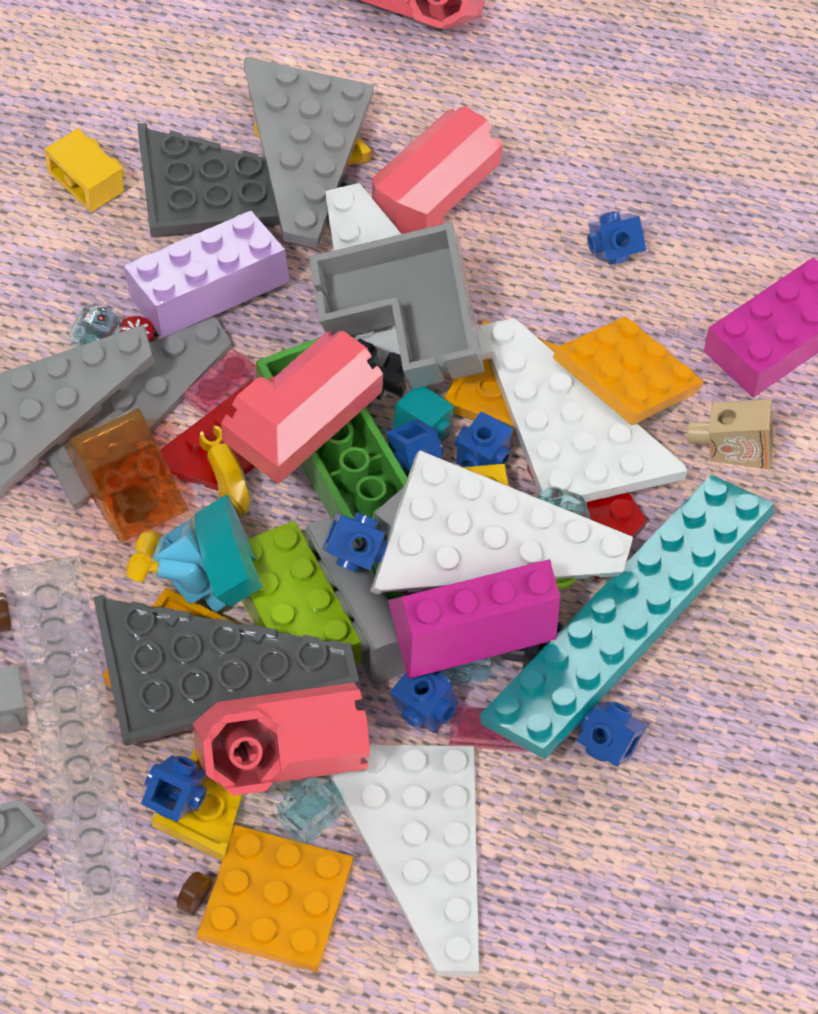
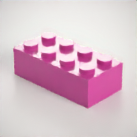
(769, 332)

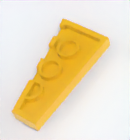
(209, 826)

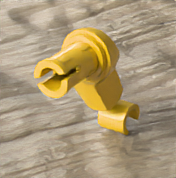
(227, 472)

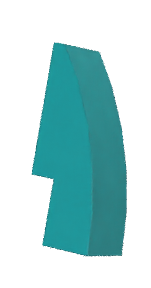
(226, 552)

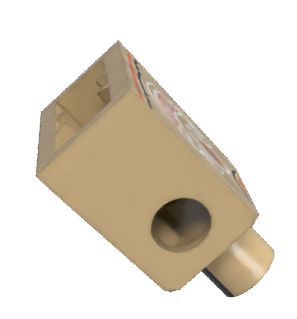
(737, 433)

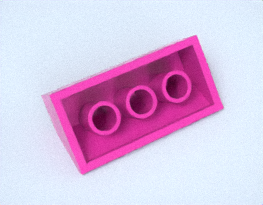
(476, 618)

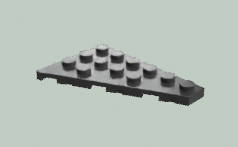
(200, 185)
(178, 665)

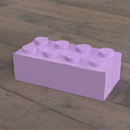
(206, 273)

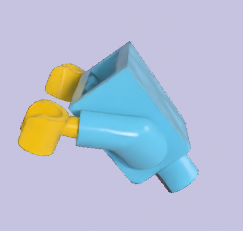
(176, 559)

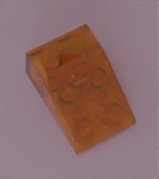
(126, 475)

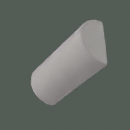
(366, 610)

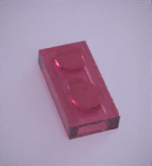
(220, 382)
(468, 731)

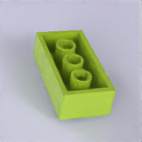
(295, 590)

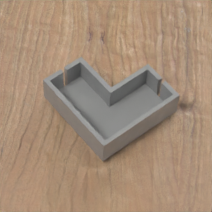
(407, 283)

